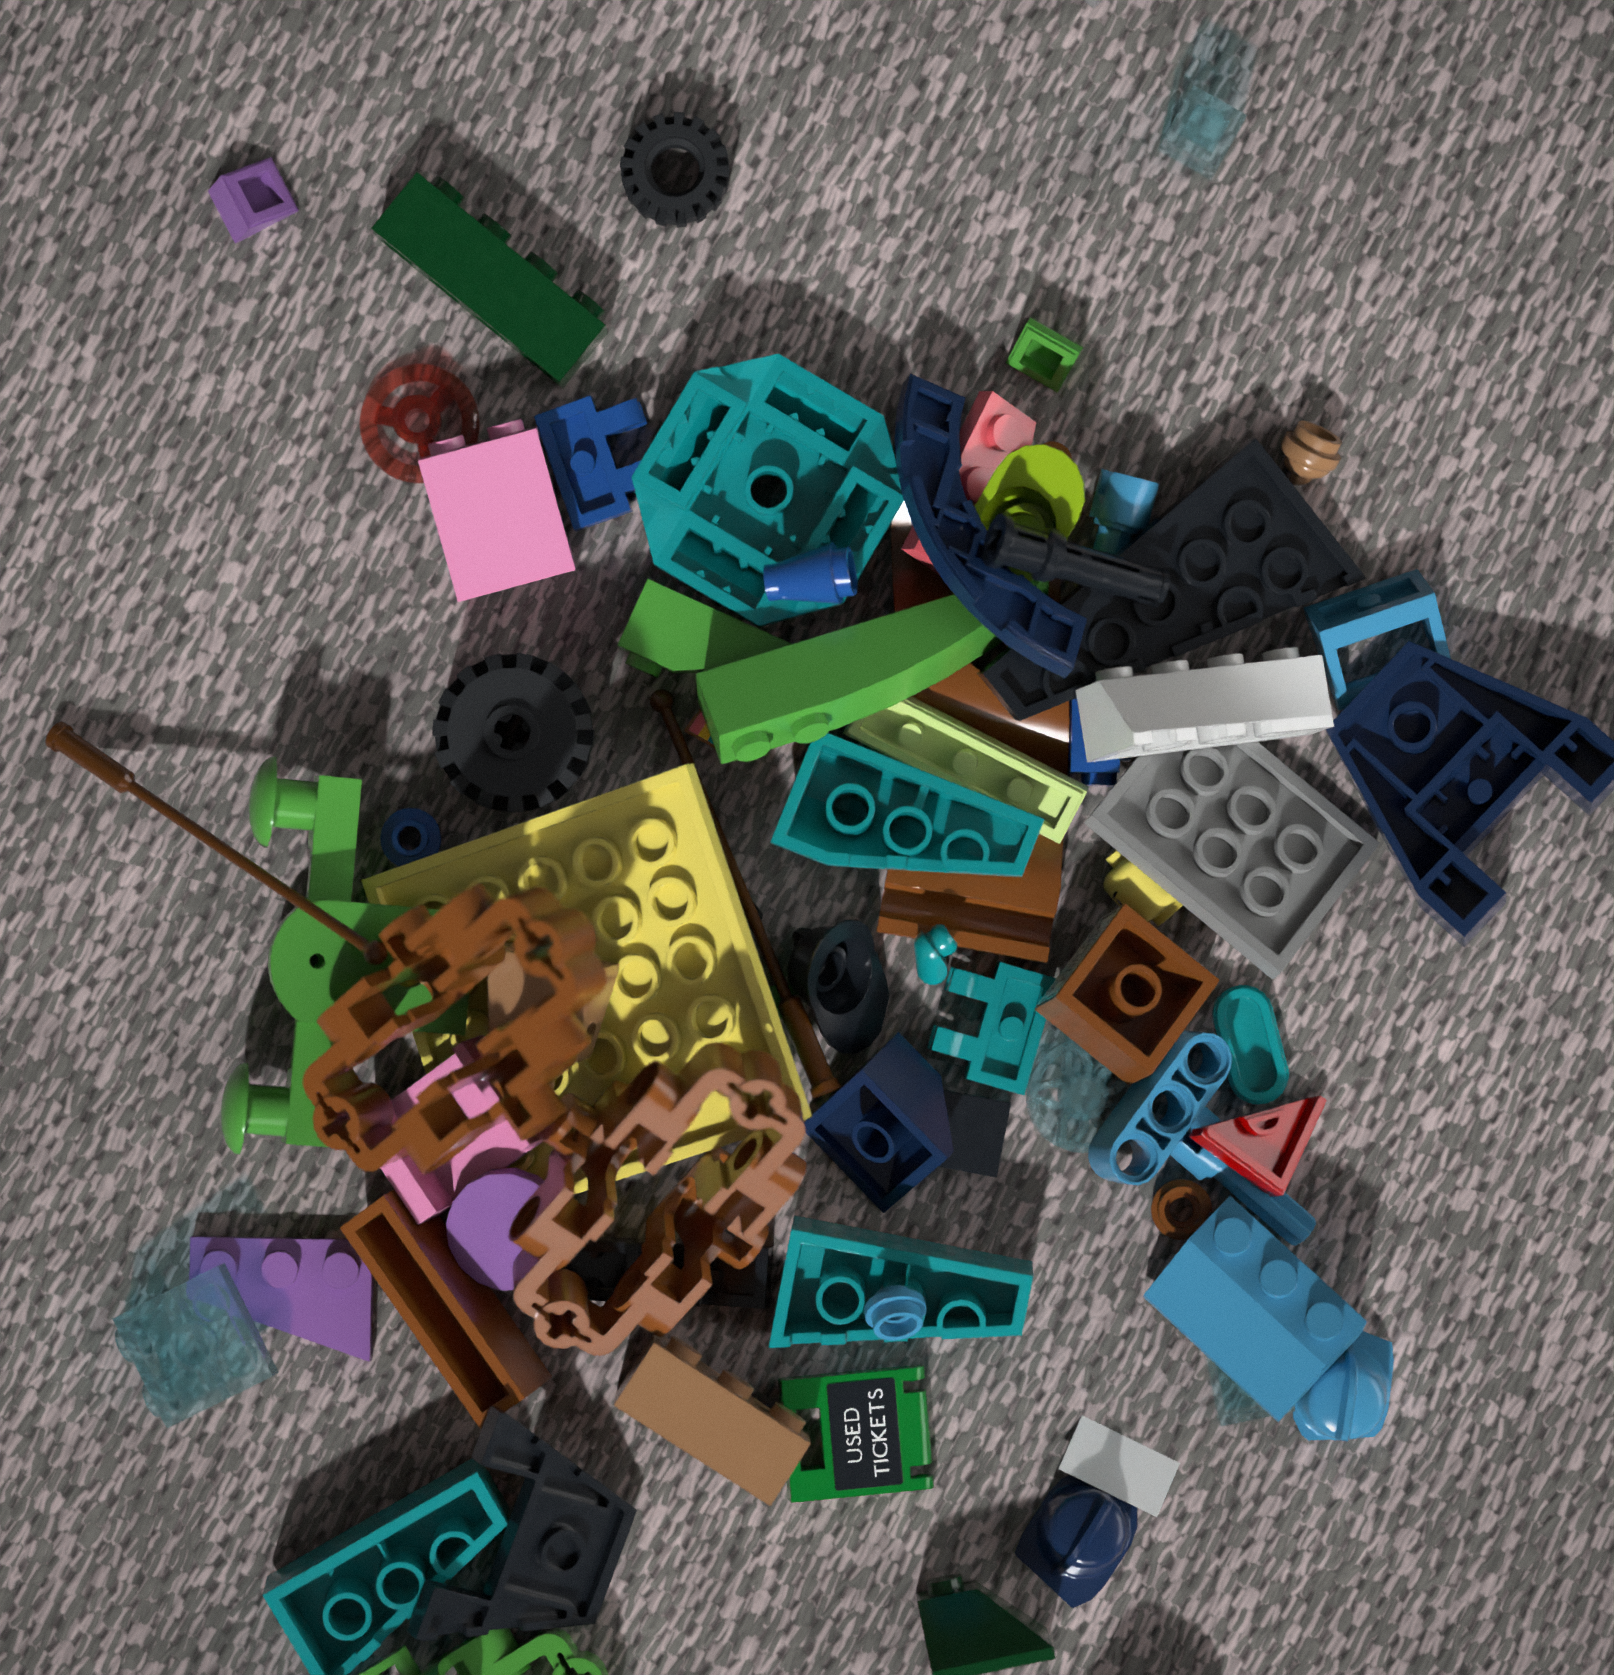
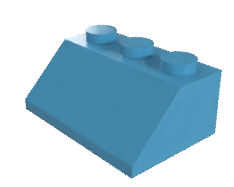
(1254, 1308)

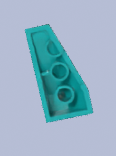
(887, 815)

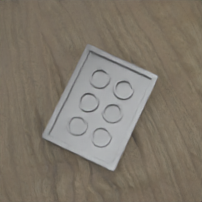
(1236, 844)

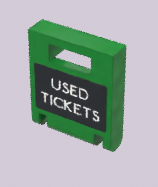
(867, 1432)

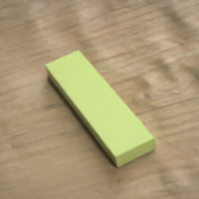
(972, 759)

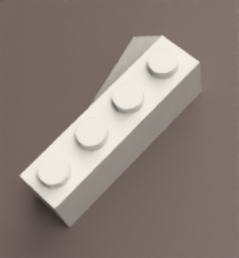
(1204, 706)

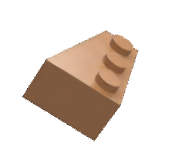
(713, 1417)

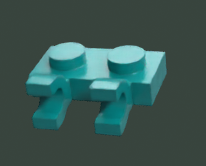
(1007, 1030)

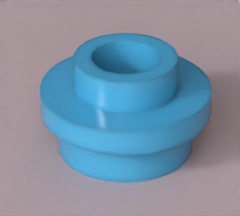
(895, 1312)

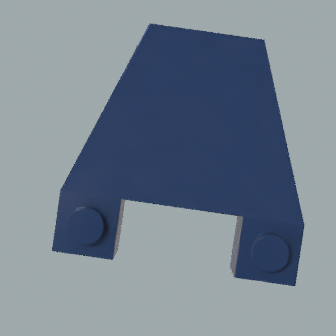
(1447, 759)

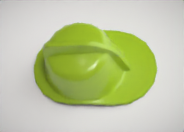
(1037, 489)

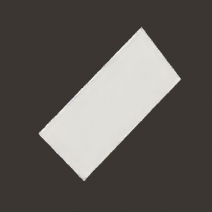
(1119, 1466)

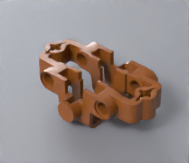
(449, 958)
(716, 1193)

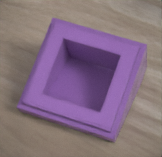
(252, 199)

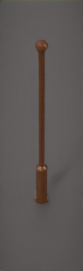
(64, 740)
(790, 1006)

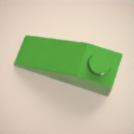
(687, 635)

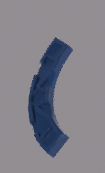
(955, 536)

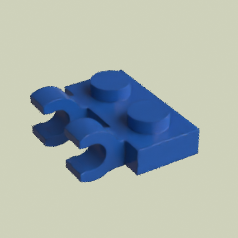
(584, 460)

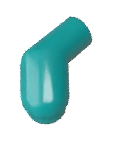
(931, 952)

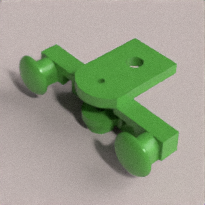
(331, 815)

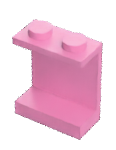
(496, 510)
(495, 1149)

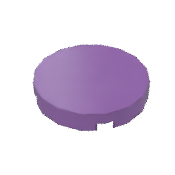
(481, 1224)

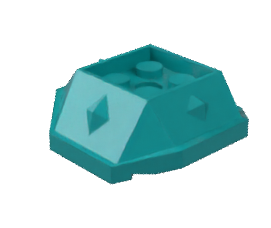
(752, 425)

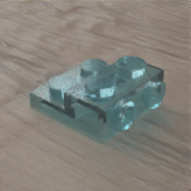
(193, 1346)

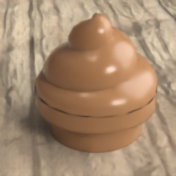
(1310, 452)

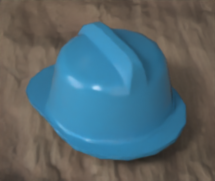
(1350, 1395)

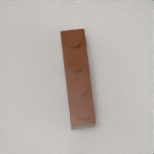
(445, 1308)

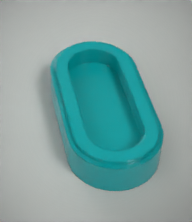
(1250, 1029)

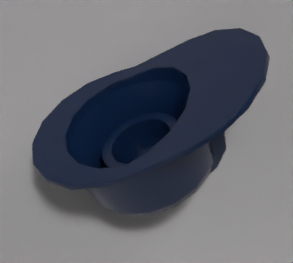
(1077, 1539)

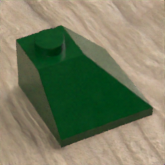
(976, 1630)

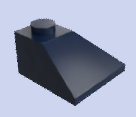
(886, 1123)

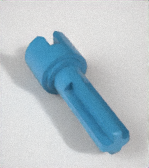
(1121, 509)
(1279, 1212)

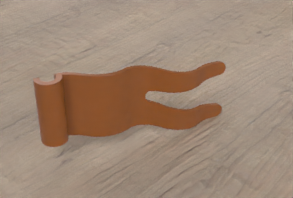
(979, 910)

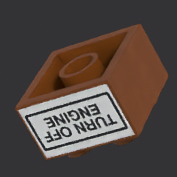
(1127, 994)

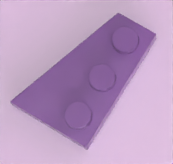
(297, 1286)

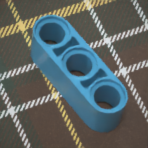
(1133, 1115)

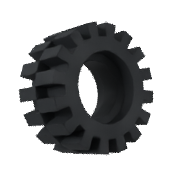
(664, 135)

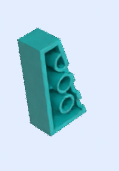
(840, 1267)
(345, 1592)

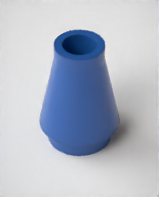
(813, 576)

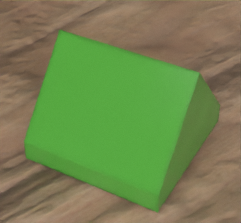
(1044, 354)

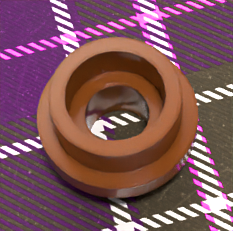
(1161, 1208)

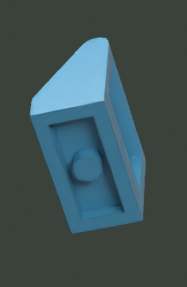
(1368, 614)

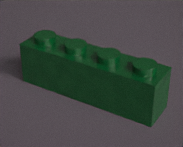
(490, 279)

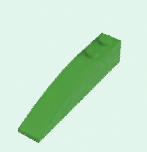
(837, 677)

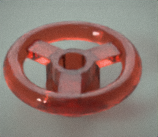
(375, 414)

